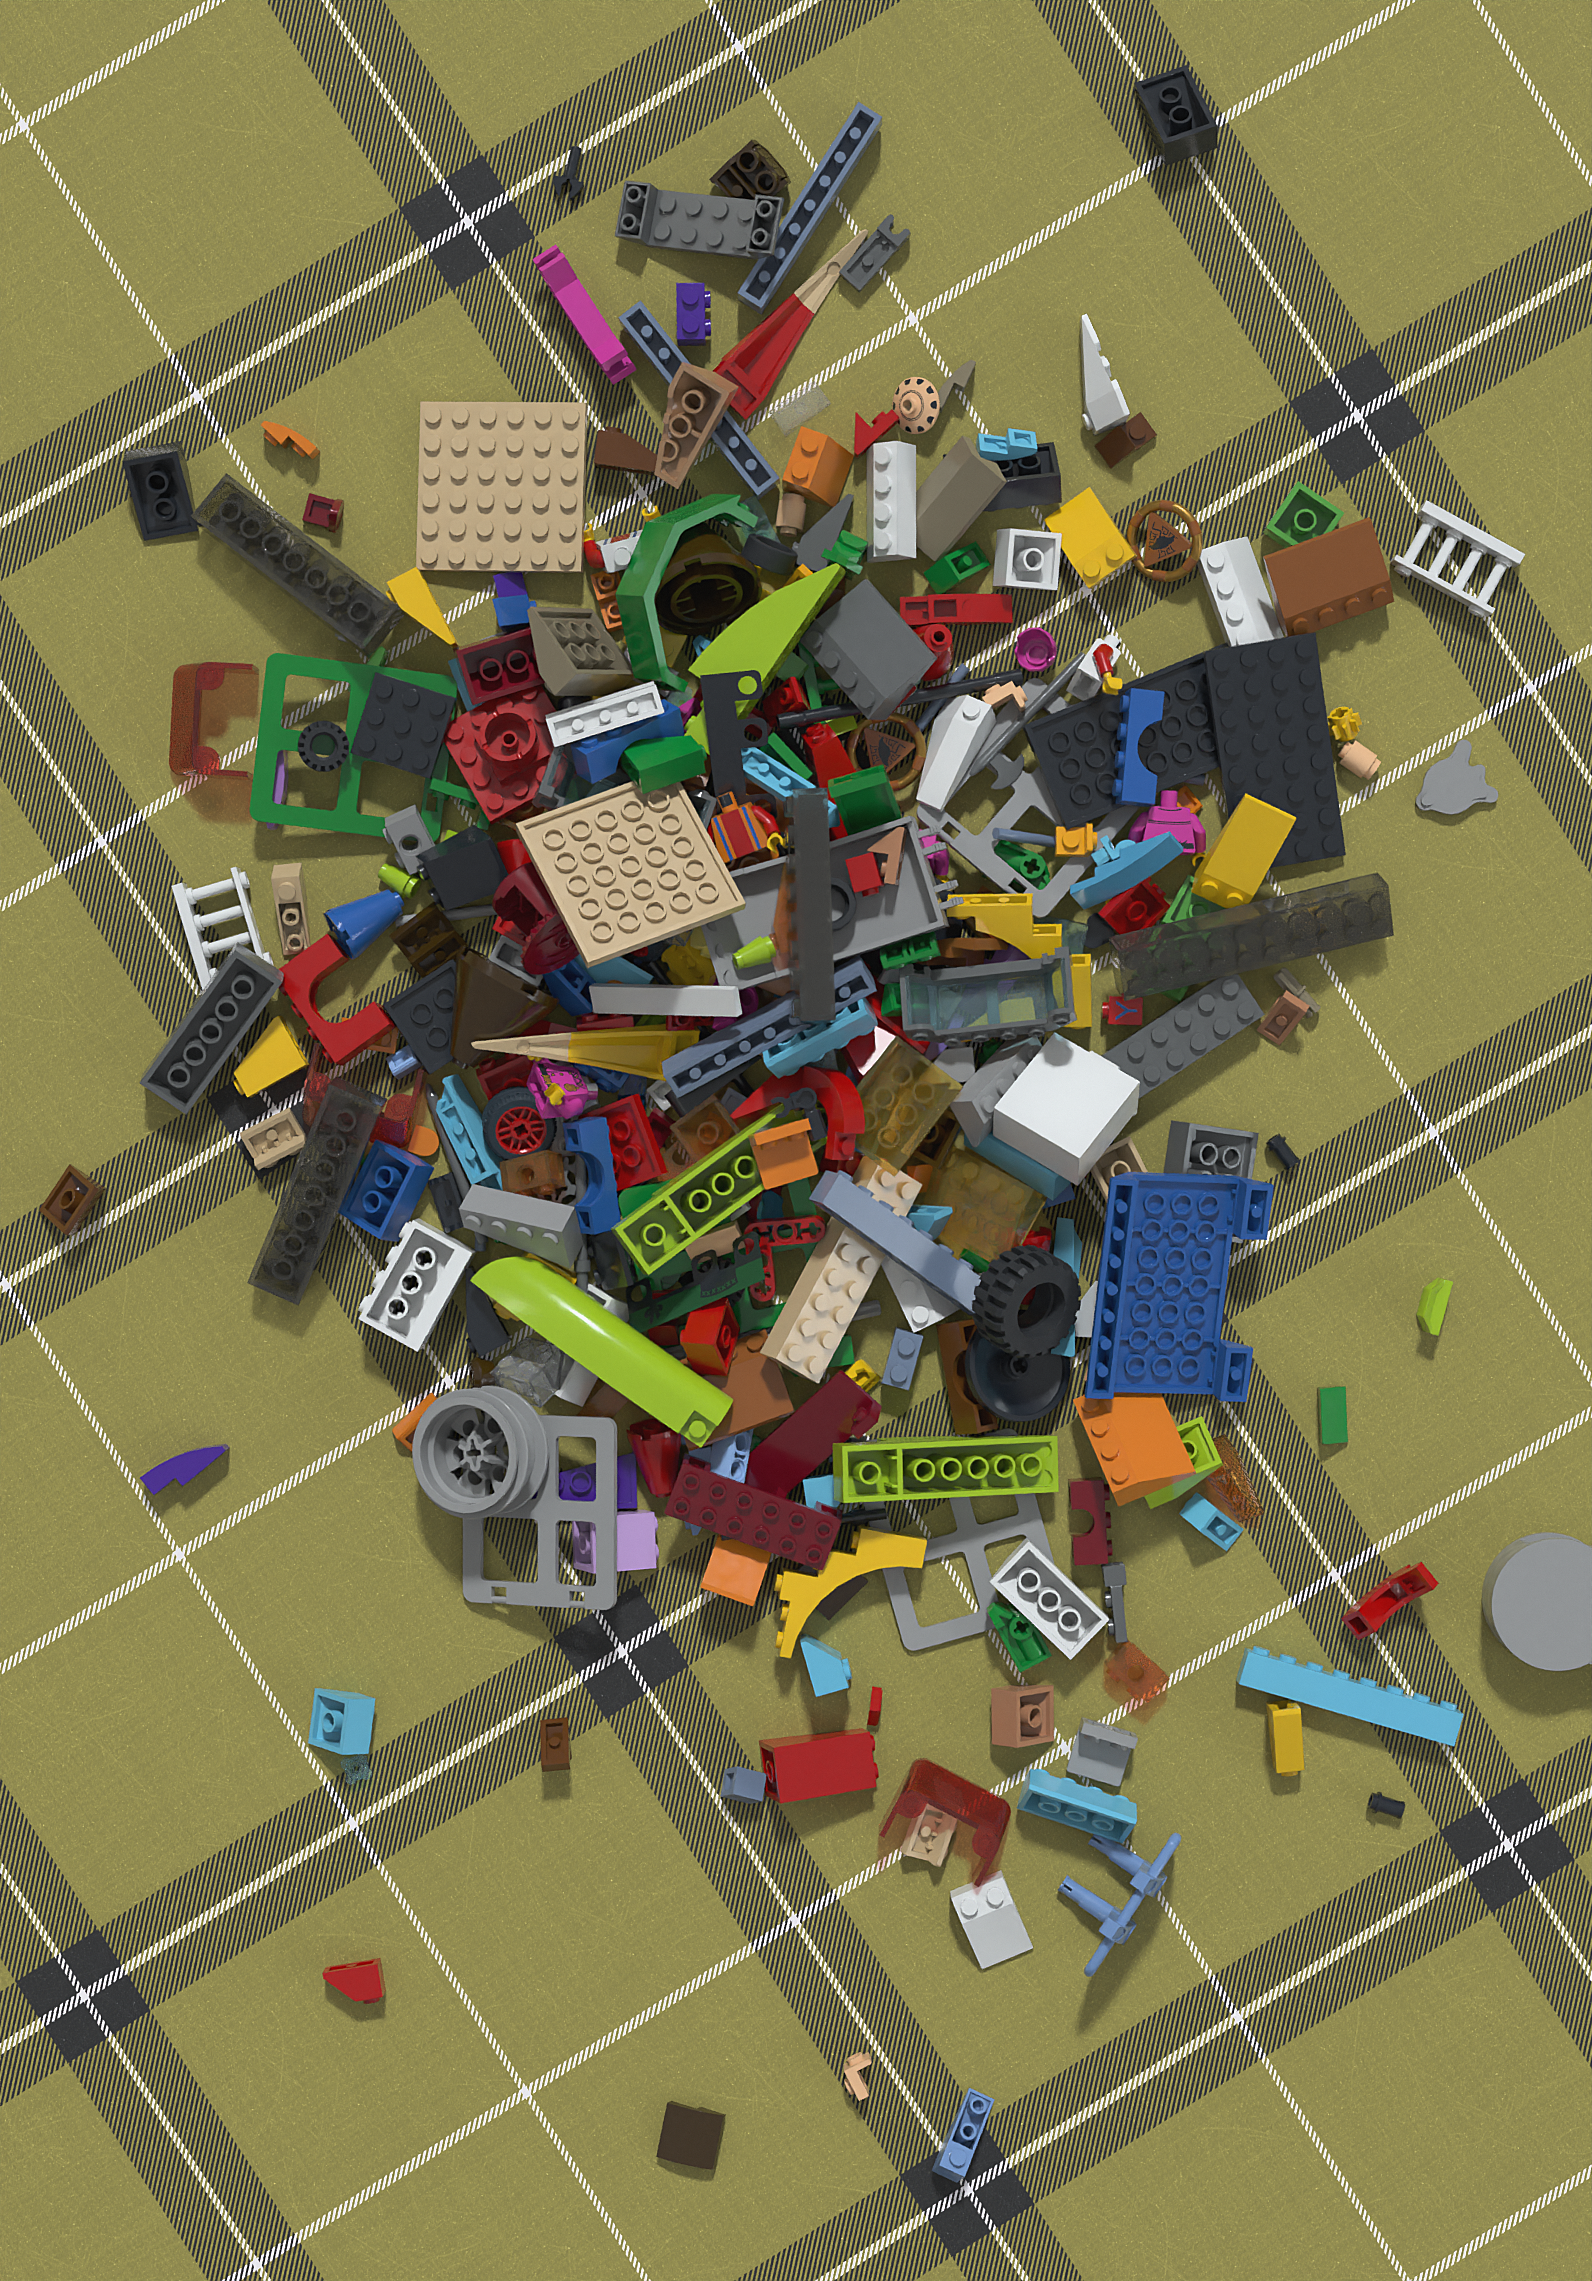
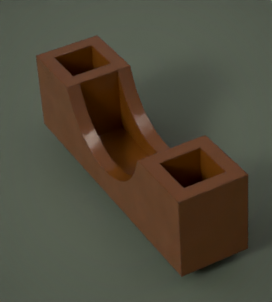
(967, 1413)

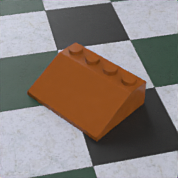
(1328, 579)
(755, 1387)

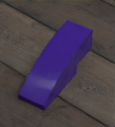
(182, 1467)

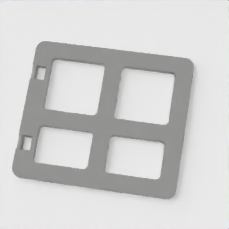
(1029, 792)
(548, 1512)
(970, 1540)

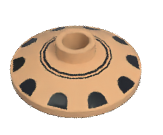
(924, 405)

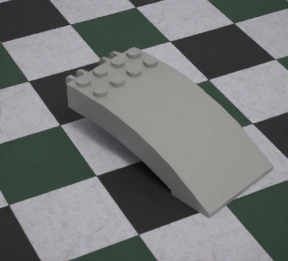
(878, 921)

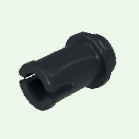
(1282, 1151)
(1386, 1805)

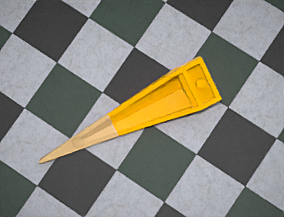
(627, 1049)

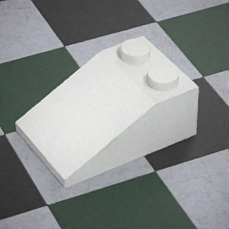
(991, 1920)

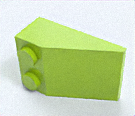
(1202, 1455)

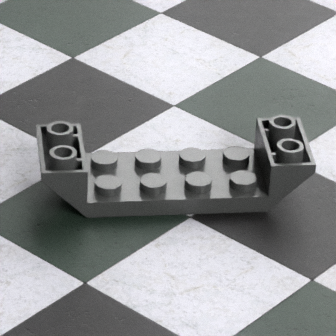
(699, 222)

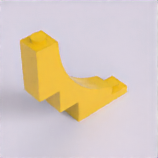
(1012, 920)

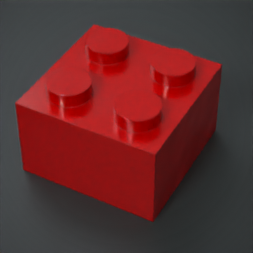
(710, 1337)

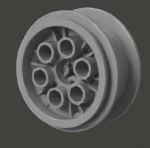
(519, 1444)

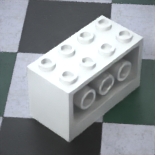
(423, 1302)

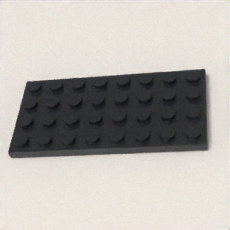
(1277, 739)
(1081, 741)

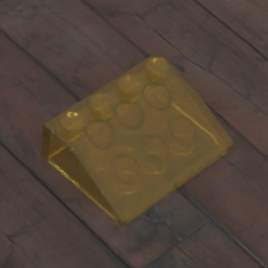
(901, 1104)
(987, 1205)

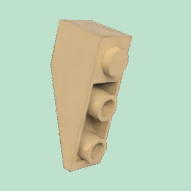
(291, 907)

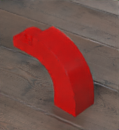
(842, 1108)
(1387, 1597)

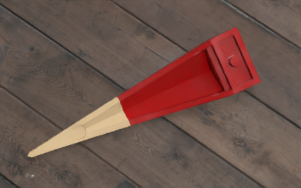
(763, 352)

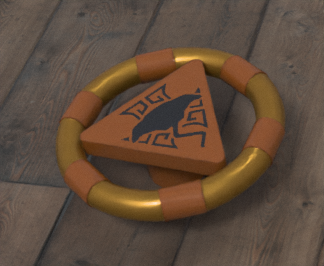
(1164, 540)
(889, 749)

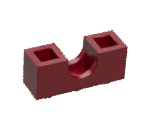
(1092, 1545)

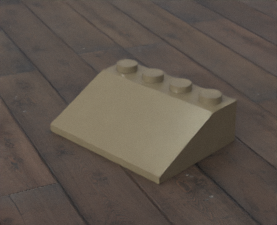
(577, 653)

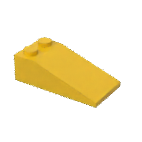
(1242, 853)

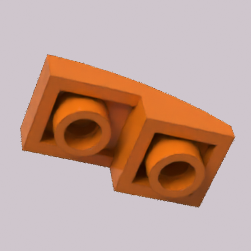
(284, 436)
(605, 587)

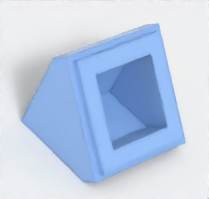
(403, 1062)

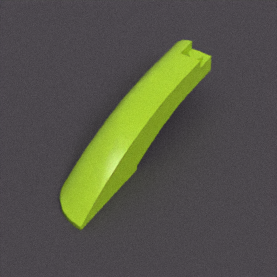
(605, 1345)

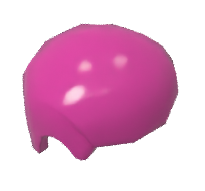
(1035, 649)

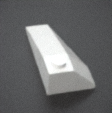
(1102, 398)
(953, 745)

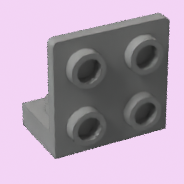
(1101, 1751)

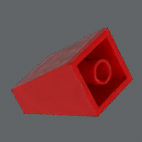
(826, 761)
(818, 1764)

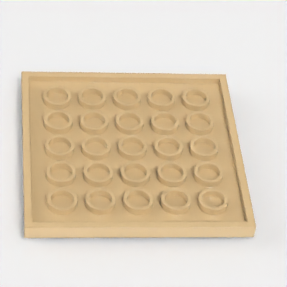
(501, 487)
(629, 869)

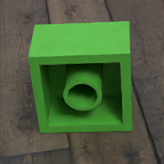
(1302, 517)

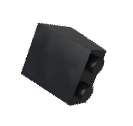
(462, 868)

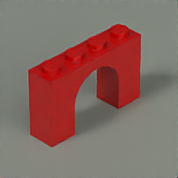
(301, 981)

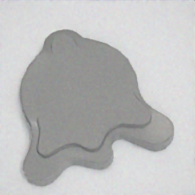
(1454, 784)

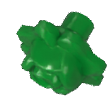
(988, 1050)

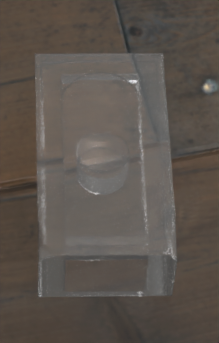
(799, 408)

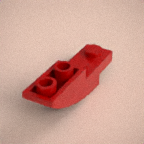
(957, 609)

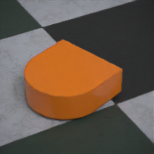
(424, 1141)

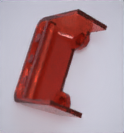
(185, 754)
(394, 1125)
(958, 1797)

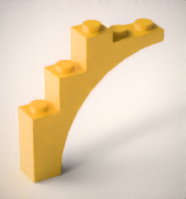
(804, 1590)

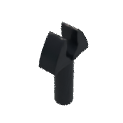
(570, 175)

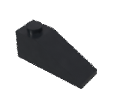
(483, 1324)

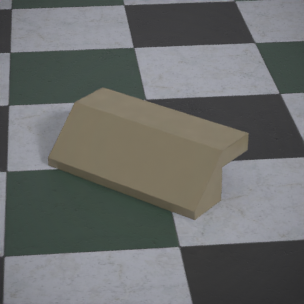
(954, 498)

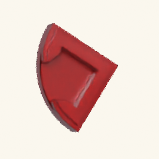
(874, 1706)

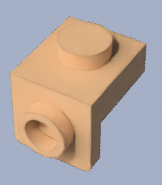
(999, 695)
(854, 2080)

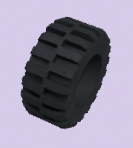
(1005, 1287)

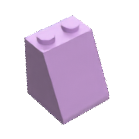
(634, 1542)

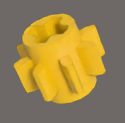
(1343, 724)

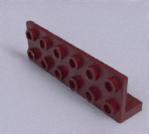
(808, 1435)
(753, 1514)

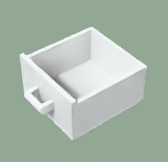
(1066, 1108)

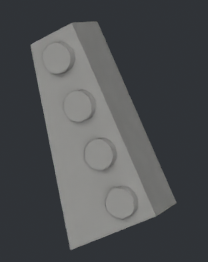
(524, 1222)

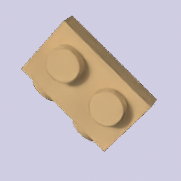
(274, 1139)
(929, 1835)

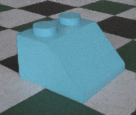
(825, 1666)
(341, 1721)

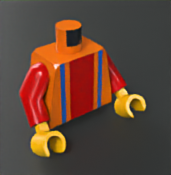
(742, 829)

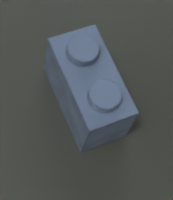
(902, 1358)

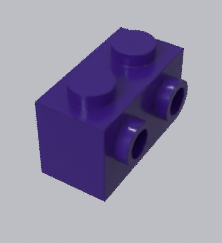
(691, 314)

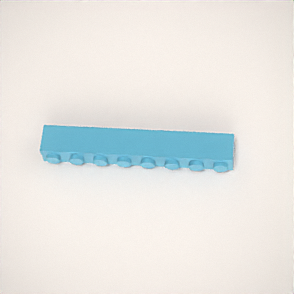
(1349, 1696)

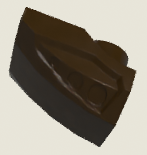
(751, 173)

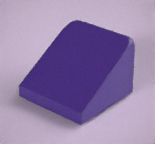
(510, 584)

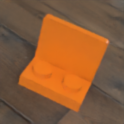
(783, 1154)

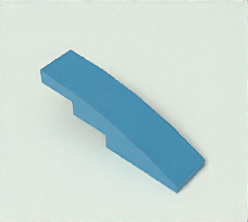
(1134, 866)

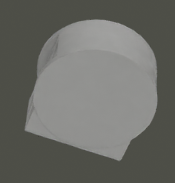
(1542, 1600)

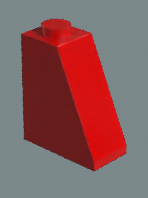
(866, 1049)

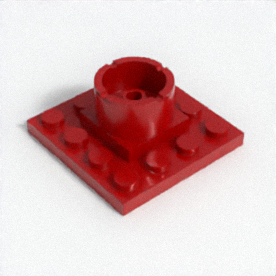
(503, 749)

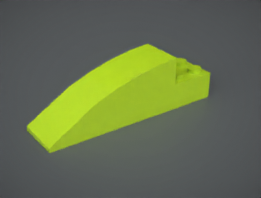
(763, 640)
(698, 1197)
(944, 1467)

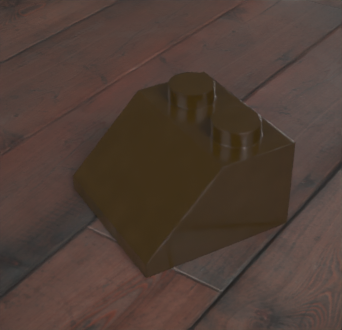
(939, 1140)

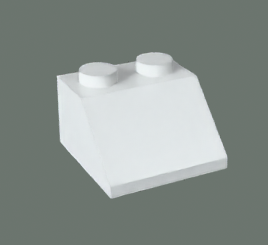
(1027, 559)

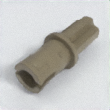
(1290, 983)

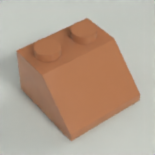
(1022, 1715)

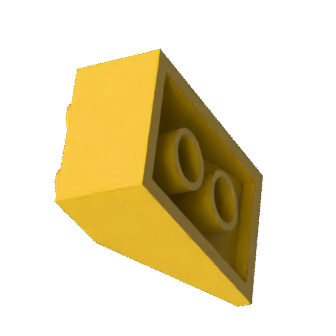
(1090, 538)
(418, 603)

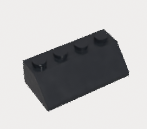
(1029, 480)

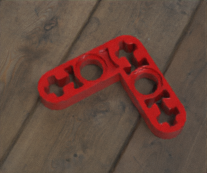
(766, 1244)

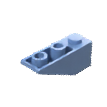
(963, 2136)

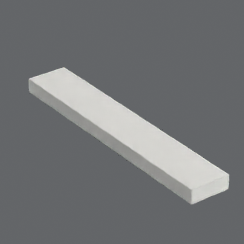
(666, 999)

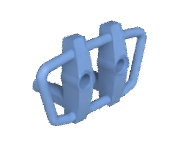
(1116, 1922)

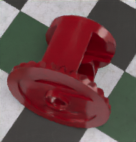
(529, 906)

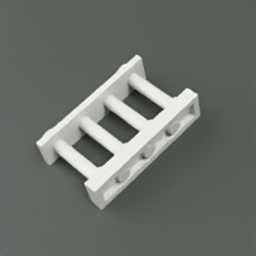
(1456, 531)
(604, 713)
(194, 924)

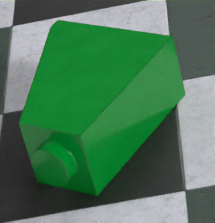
(663, 761)

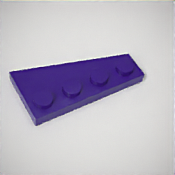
(580, 1482)

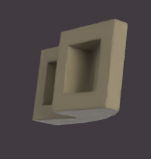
(957, 380)

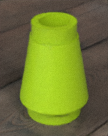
(400, 880)
(754, 953)

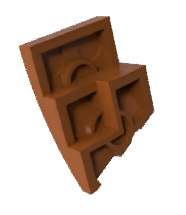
(965, 951)

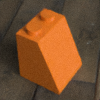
(817, 468)
(735, 1570)

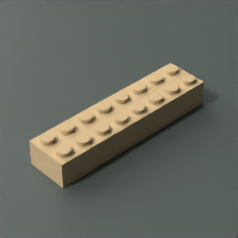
(834, 1282)

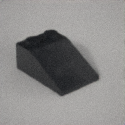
(1177, 115)
(161, 490)
(612, 1261)

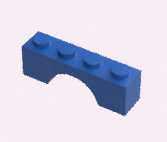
(599, 754)
(1135, 783)
(599, 1206)

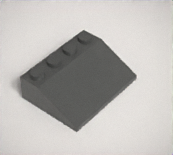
(868, 651)
(1210, 1151)

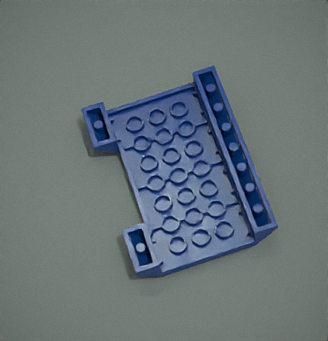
(1167, 1284)

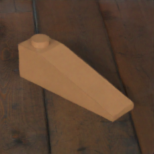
(693, 411)

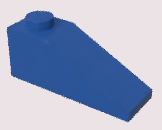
(572, 987)

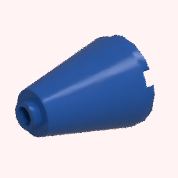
(363, 920)

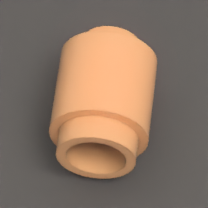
(790, 515)
(1359, 759)

